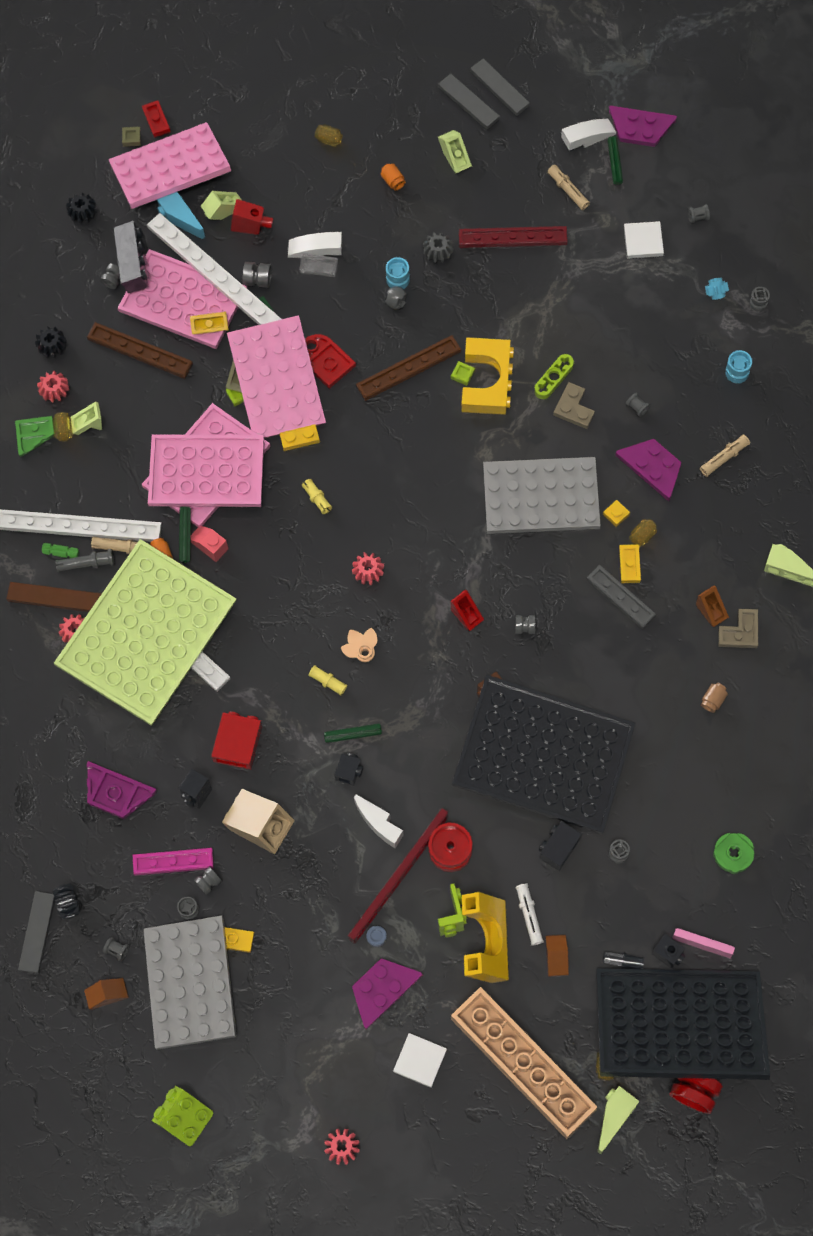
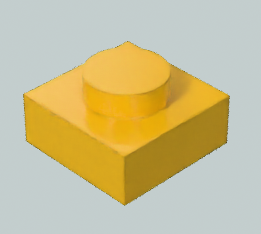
(616, 513)

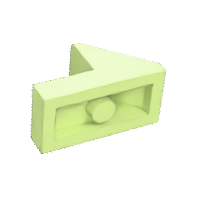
(87, 418)

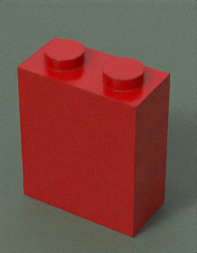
(237, 740)

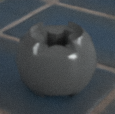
(396, 297)

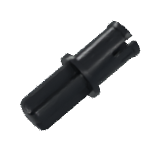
(623, 960)

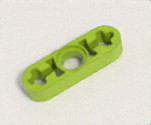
(553, 384)

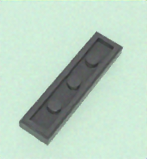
(499, 87)
(468, 101)
(621, 596)
(36, 932)

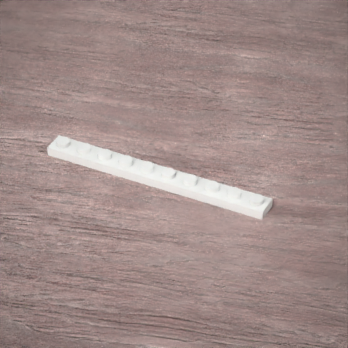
(211, 270)
(79, 525)

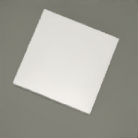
(643, 240)
(420, 1060)

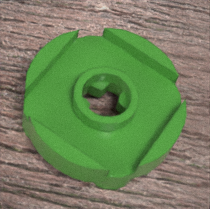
(734, 841)

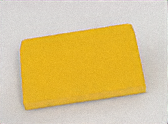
(209, 322)

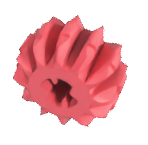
(53, 386)
(371, 574)
(69, 626)
(334, 1146)

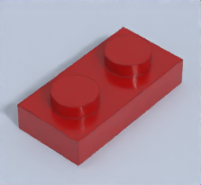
(156, 118)

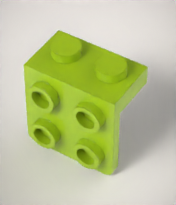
(452, 924)
(182, 1115)

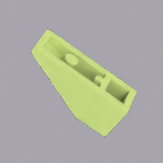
(788, 565)
(617, 1110)

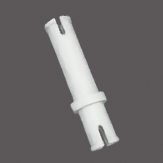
(523, 891)

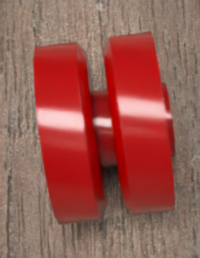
(450, 835)
(696, 1093)

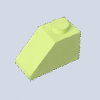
(454, 151)
(219, 204)

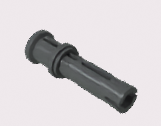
(94, 559)

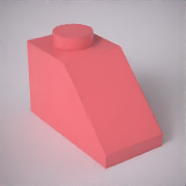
(209, 542)

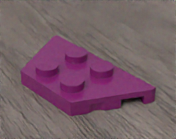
(640, 126)
(653, 465)
(115, 792)
(382, 988)

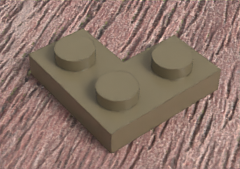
(569, 408)
(742, 636)

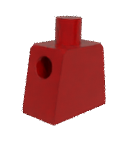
(249, 218)

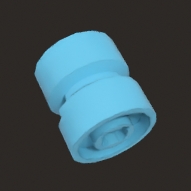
(397, 273)
(738, 366)

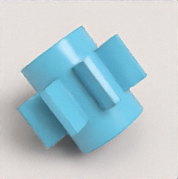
(717, 288)

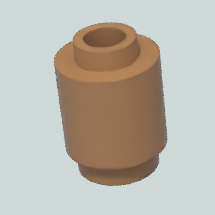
(714, 697)

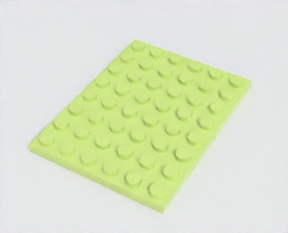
(145, 632)

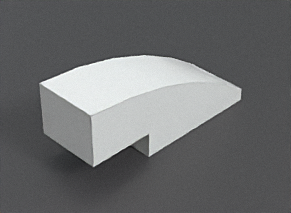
(587, 133)
(316, 244)
(378, 821)

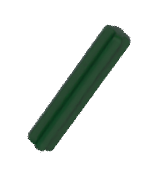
(615, 160)
(184, 534)
(352, 733)

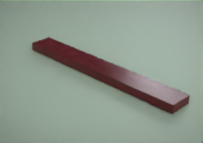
(396, 878)

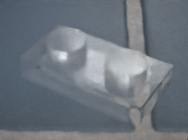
(319, 265)

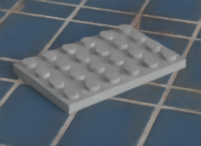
(541, 495)
(189, 982)

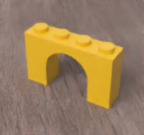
(494, 398)
(491, 914)

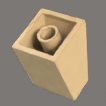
(258, 820)

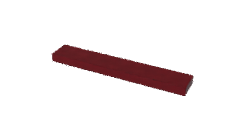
(512, 237)

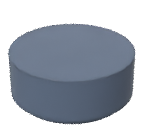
(376, 936)

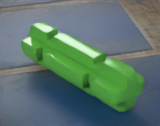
(59, 550)

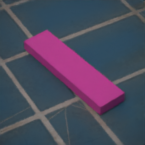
(173, 861)

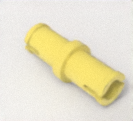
(316, 496)
(327, 680)

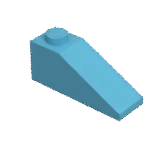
(179, 214)

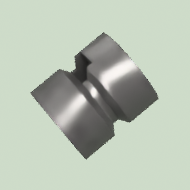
(257, 274)

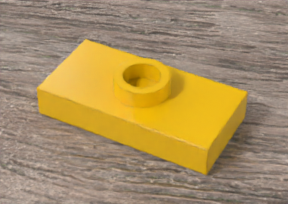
(239, 939)

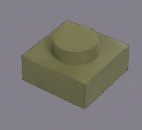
(131, 136)

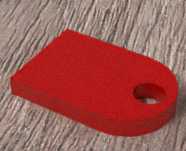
(328, 360)

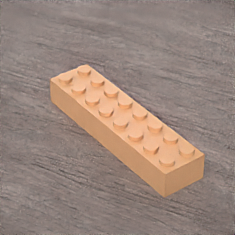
(523, 1063)

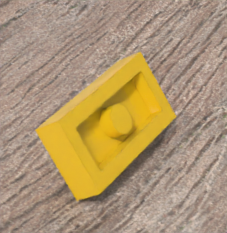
(299, 437)
(630, 563)

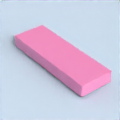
(703, 943)

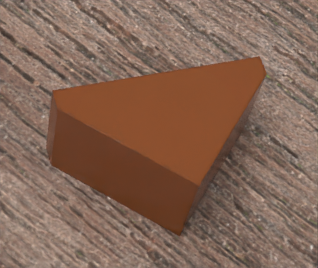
(712, 606)
(557, 955)
(105, 992)

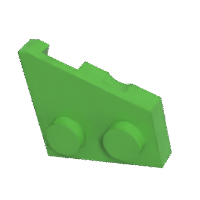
(33, 433)

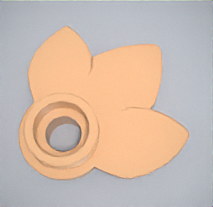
(360, 643)

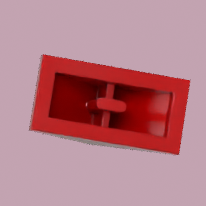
(466, 610)

